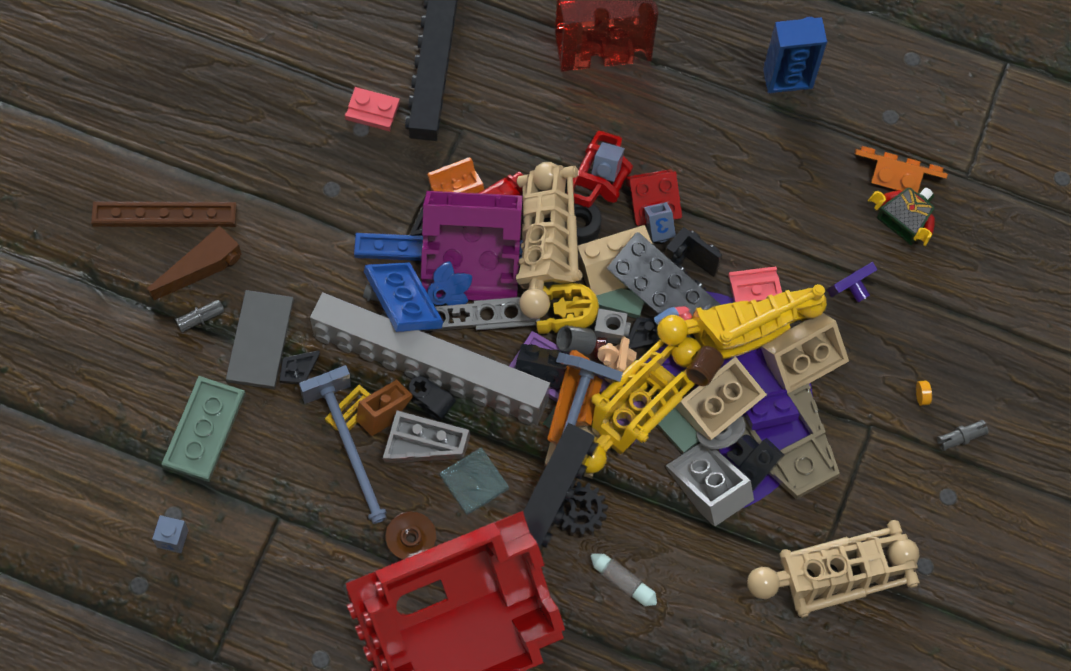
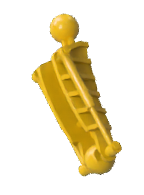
(744, 324)
(641, 419)

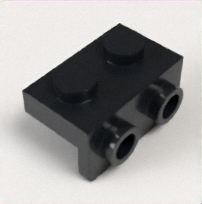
(541, 364)

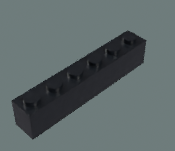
(557, 482)

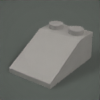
(711, 483)

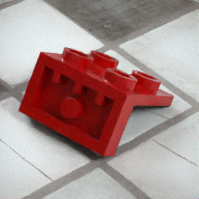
(654, 189)

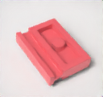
(372, 109)
(754, 284)

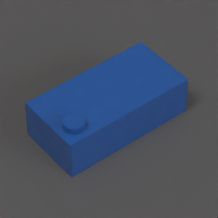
(794, 54)

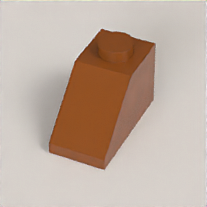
(380, 408)

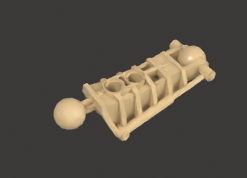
(547, 247)
(869, 555)

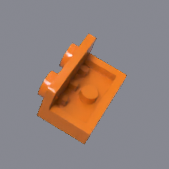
(456, 178)

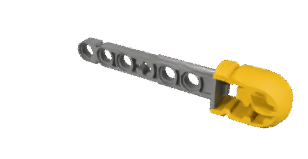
(584, 307)

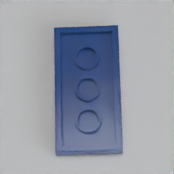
(403, 297)

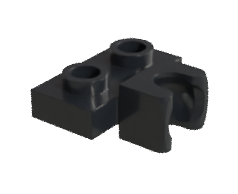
(755, 459)

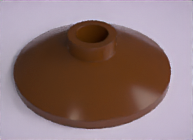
(410, 524)

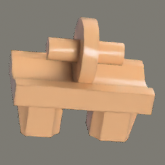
(618, 356)

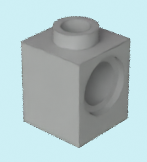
(608, 317)

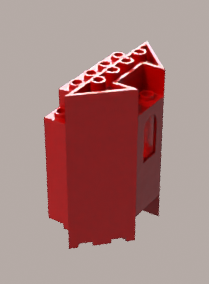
(493, 609)

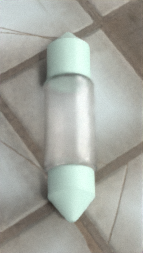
(623, 579)

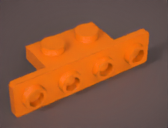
(896, 173)
(565, 399)

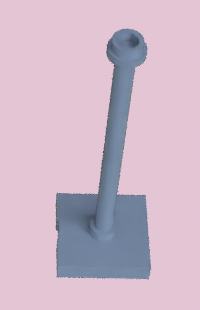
(588, 370)
(325, 386)

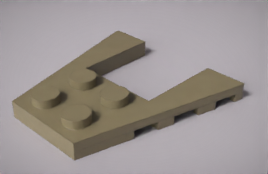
(808, 461)

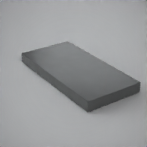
(260, 339)

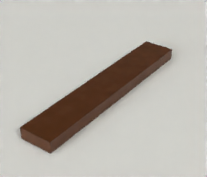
(164, 214)

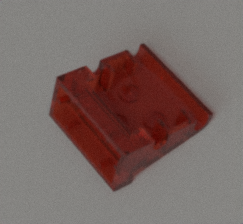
(604, 29)

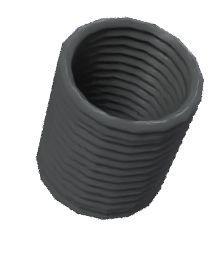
(577, 339)

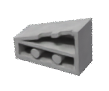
(424, 439)

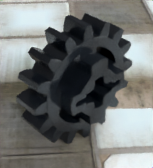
(591, 520)

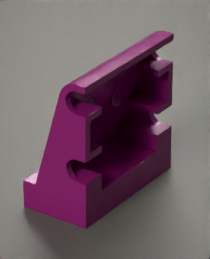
(477, 237)

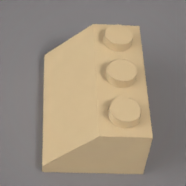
(598, 254)
(805, 352)
(721, 402)

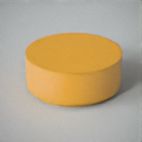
(923, 393)

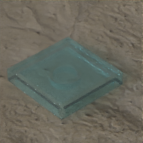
(474, 481)

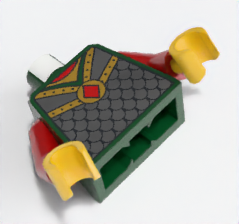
(906, 213)

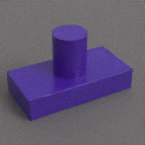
(854, 283)

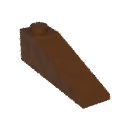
(205, 259)

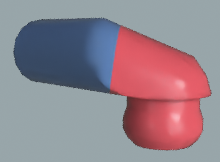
(682, 311)

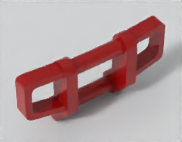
(599, 185)

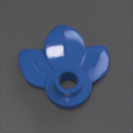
(452, 284)

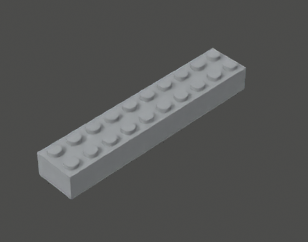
(430, 357)

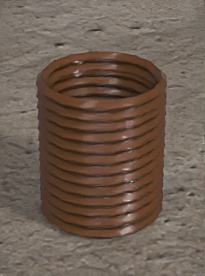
(705, 365)

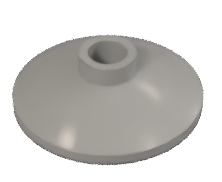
(726, 437)

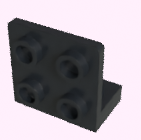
(690, 245)

